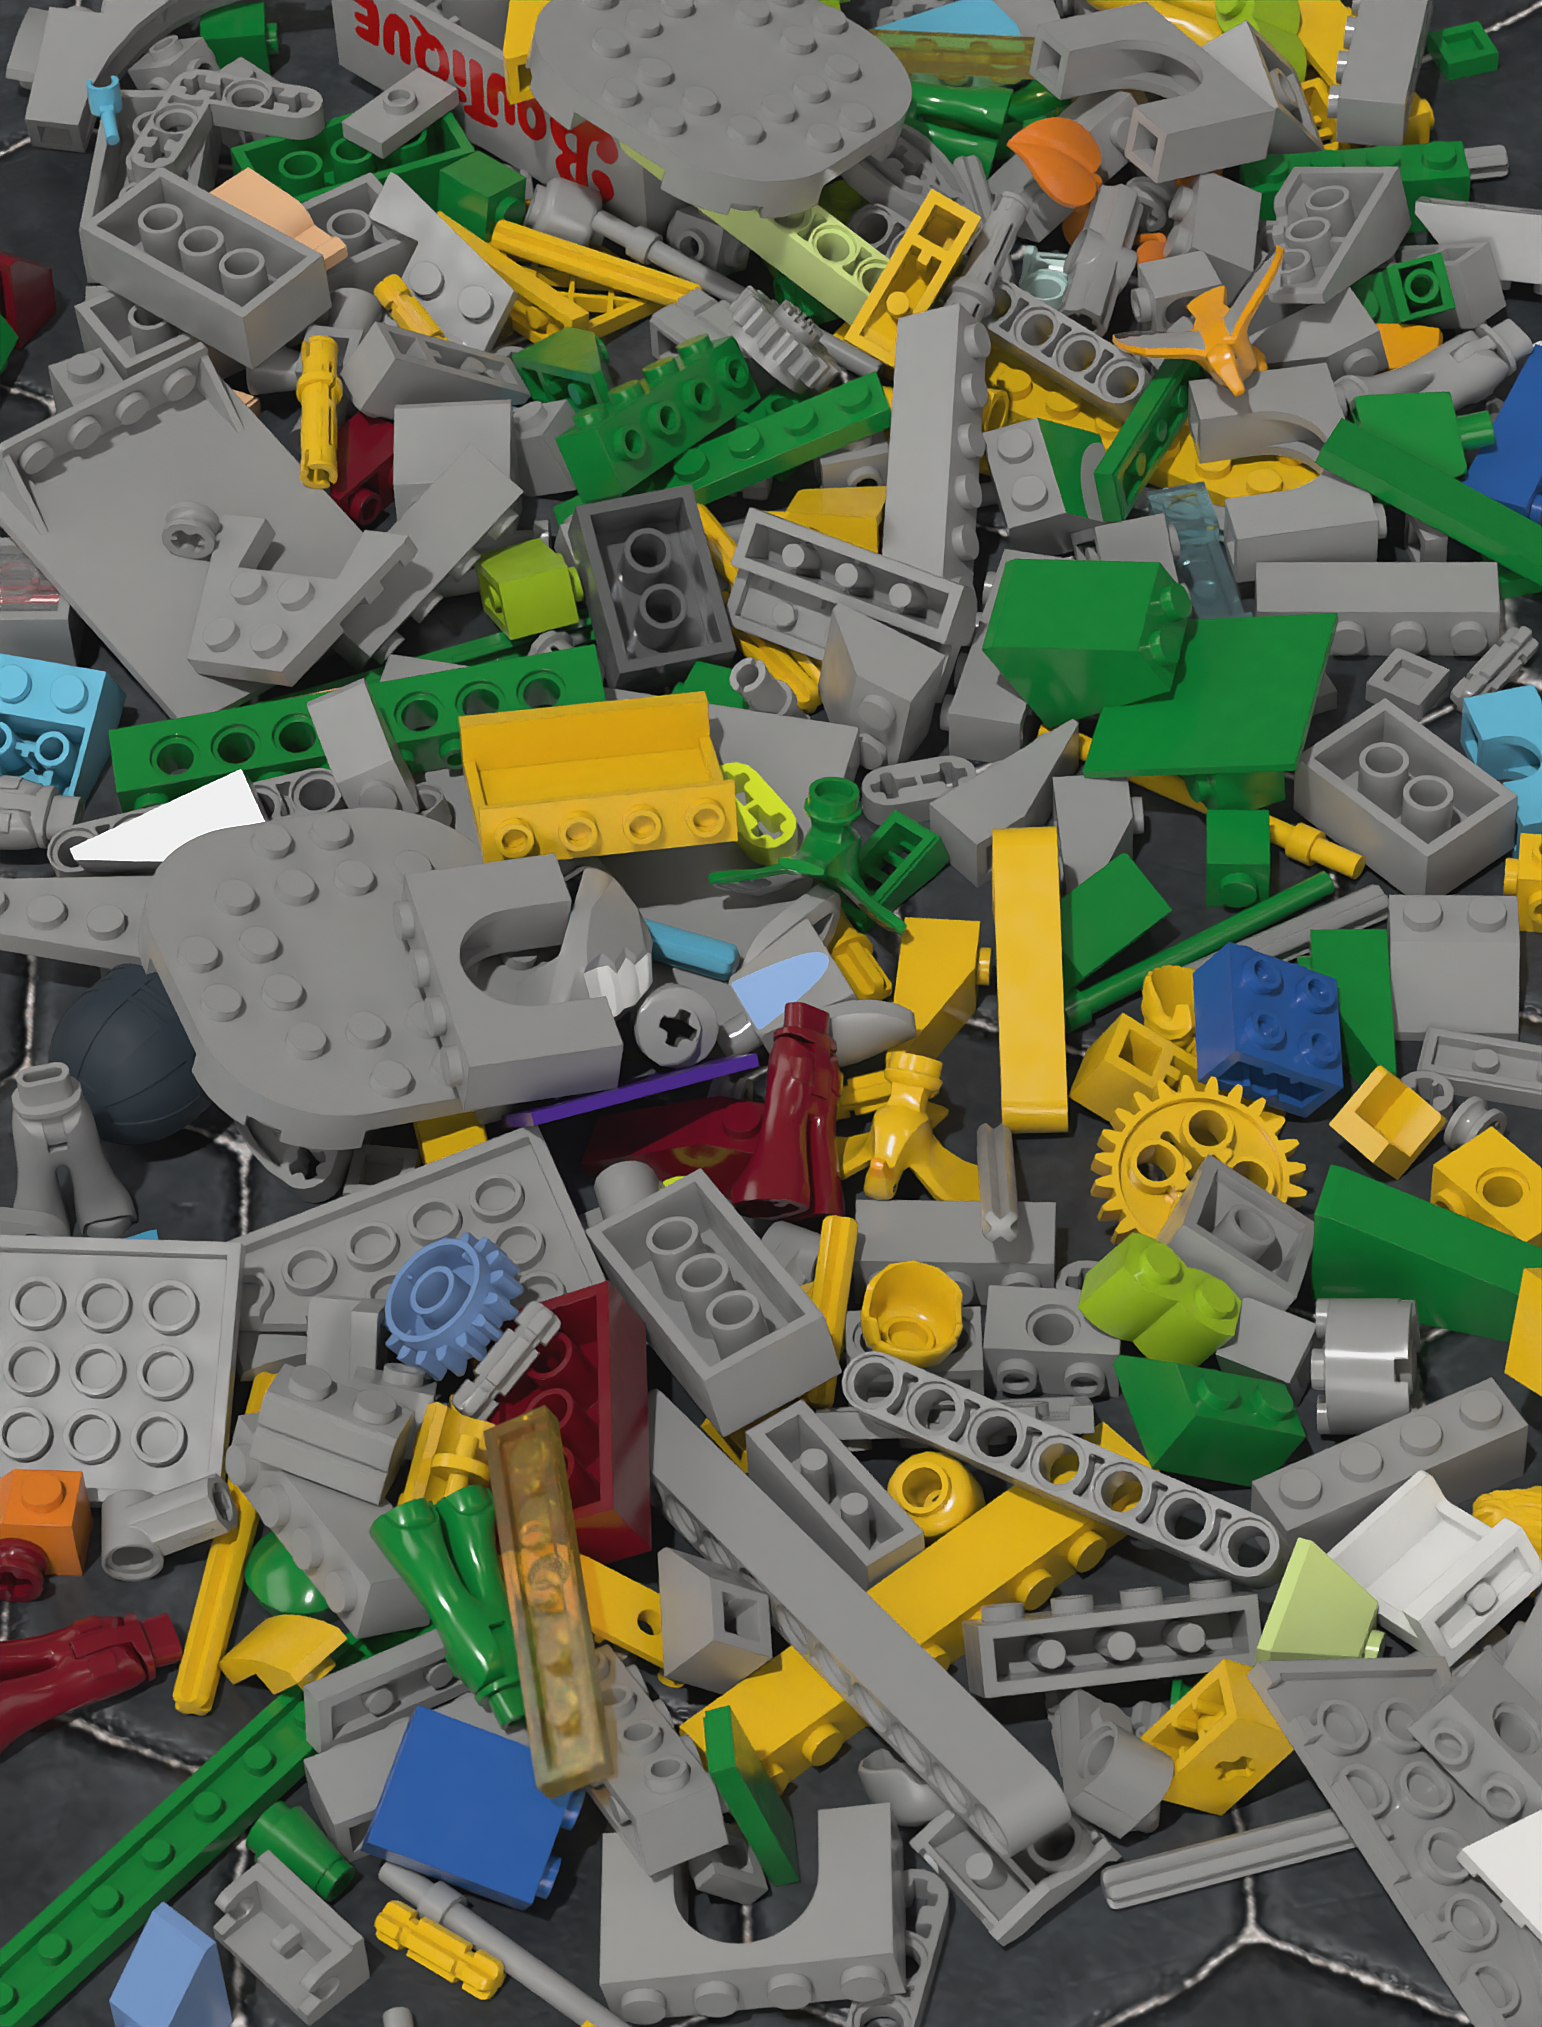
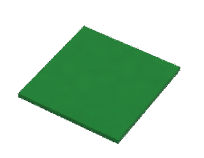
(1233, 704)

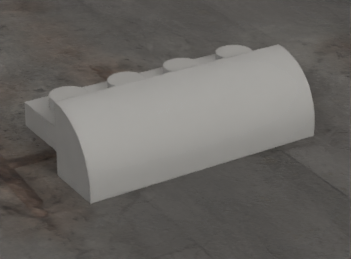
(798, 575)

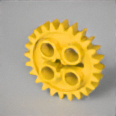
(1243, 1140)

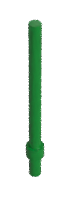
(1081, 1005)

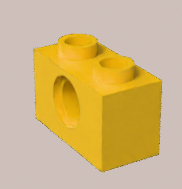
(1492, 1185)

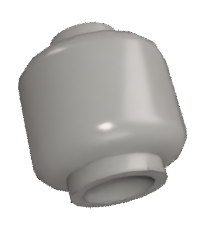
(565, 211)

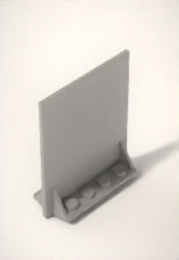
(95, 494)

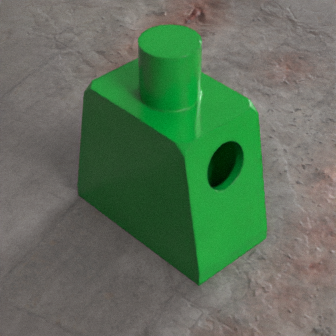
(1424, 428)

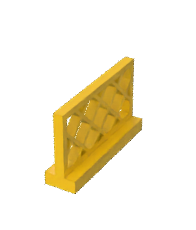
(543, 309)

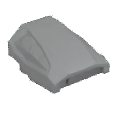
(1016, 1890)

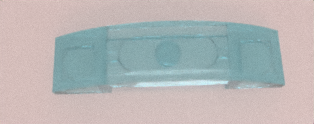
(1201, 556)

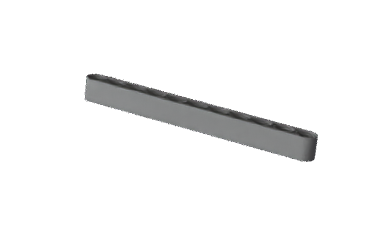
(852, 1639)

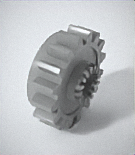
(782, 341)

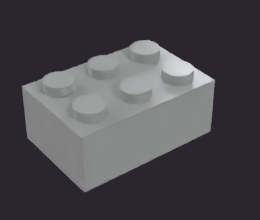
(1405, 802)

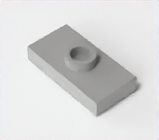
(400, 113)

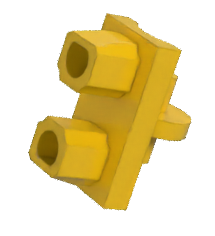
(447, 1455)

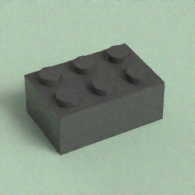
(650, 588)

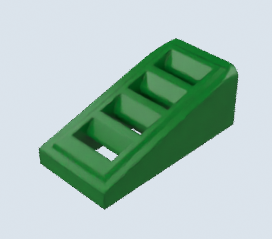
(894, 836)

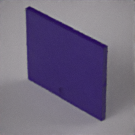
(626, 1091)

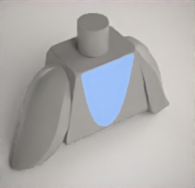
(793, 965)

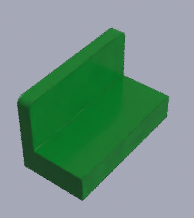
(1106, 918)

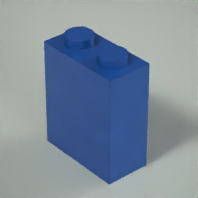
(469, 1812)

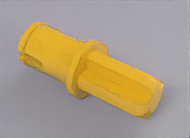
(855, 961)

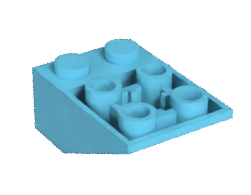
(56, 722)

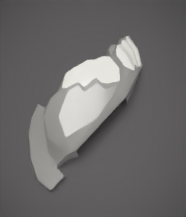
(602, 949)

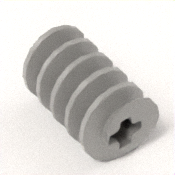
(680, 1049)

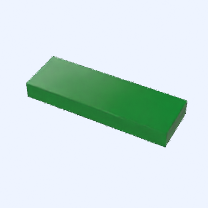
(750, 1795)

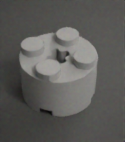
(1365, 1363)

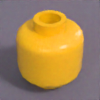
(936, 1493)

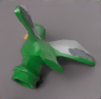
(827, 854)

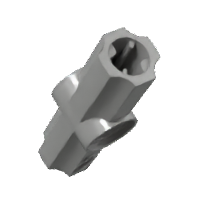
(1101, 258)

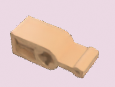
(281, 211)

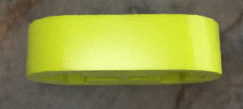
(765, 807)

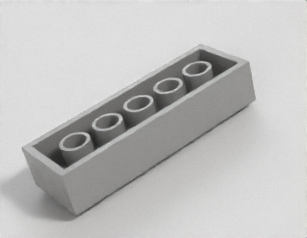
(140, 339)

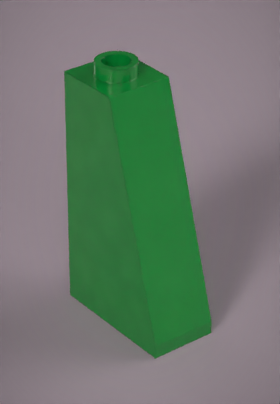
(1399, 1246)

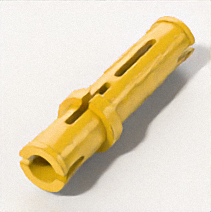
(319, 394)

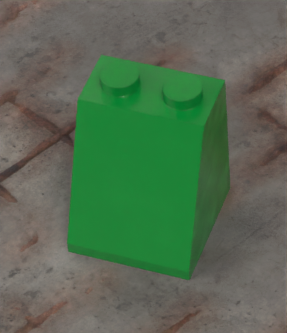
(1086, 633)

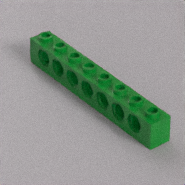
(271, 730)

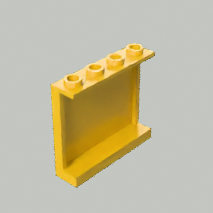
(596, 778)

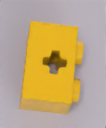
(1218, 1740)

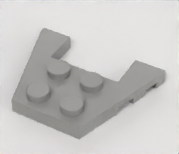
(444, 271)
(277, 622)

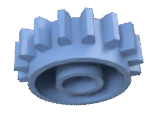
(450, 1304)

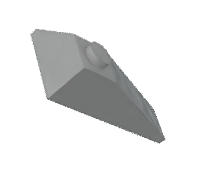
(1335, 229)

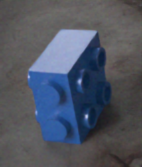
(1267, 1029)

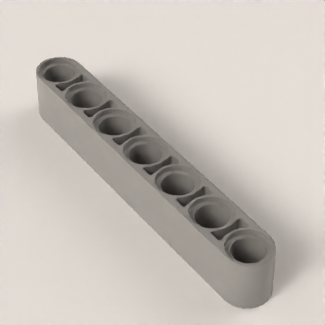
(1028, 324)
(1091, 1488)

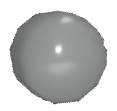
(896, 1782)

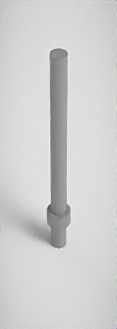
(649, 248)
(450, 1910)

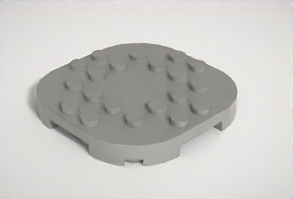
(724, 94)
(296, 977)

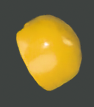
(912, 1313)

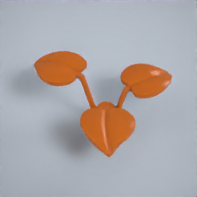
(1064, 165)

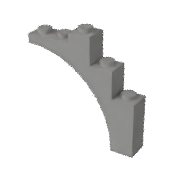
(95, 47)

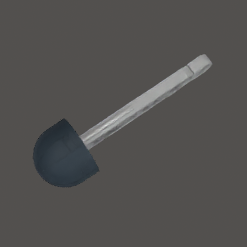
(134, 1051)

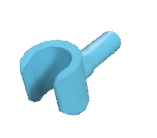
(106, 104)

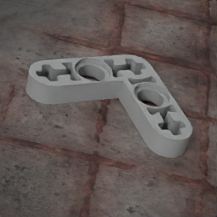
(211, 99)

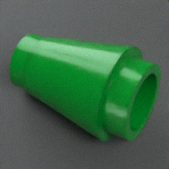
(302, 1848)

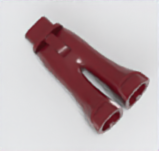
(796, 1154)
(79, 1667)

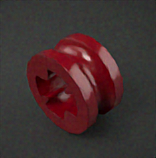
(21, 1570)

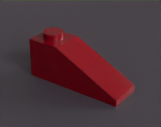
(679, 1139)

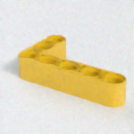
(1029, 979)

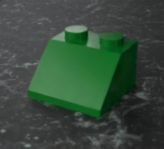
(1209, 1420)

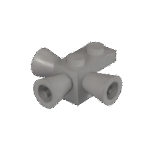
(348, 323)

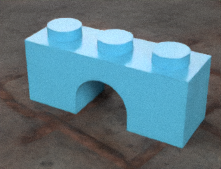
(1505, 740)

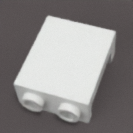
(1438, 1569)

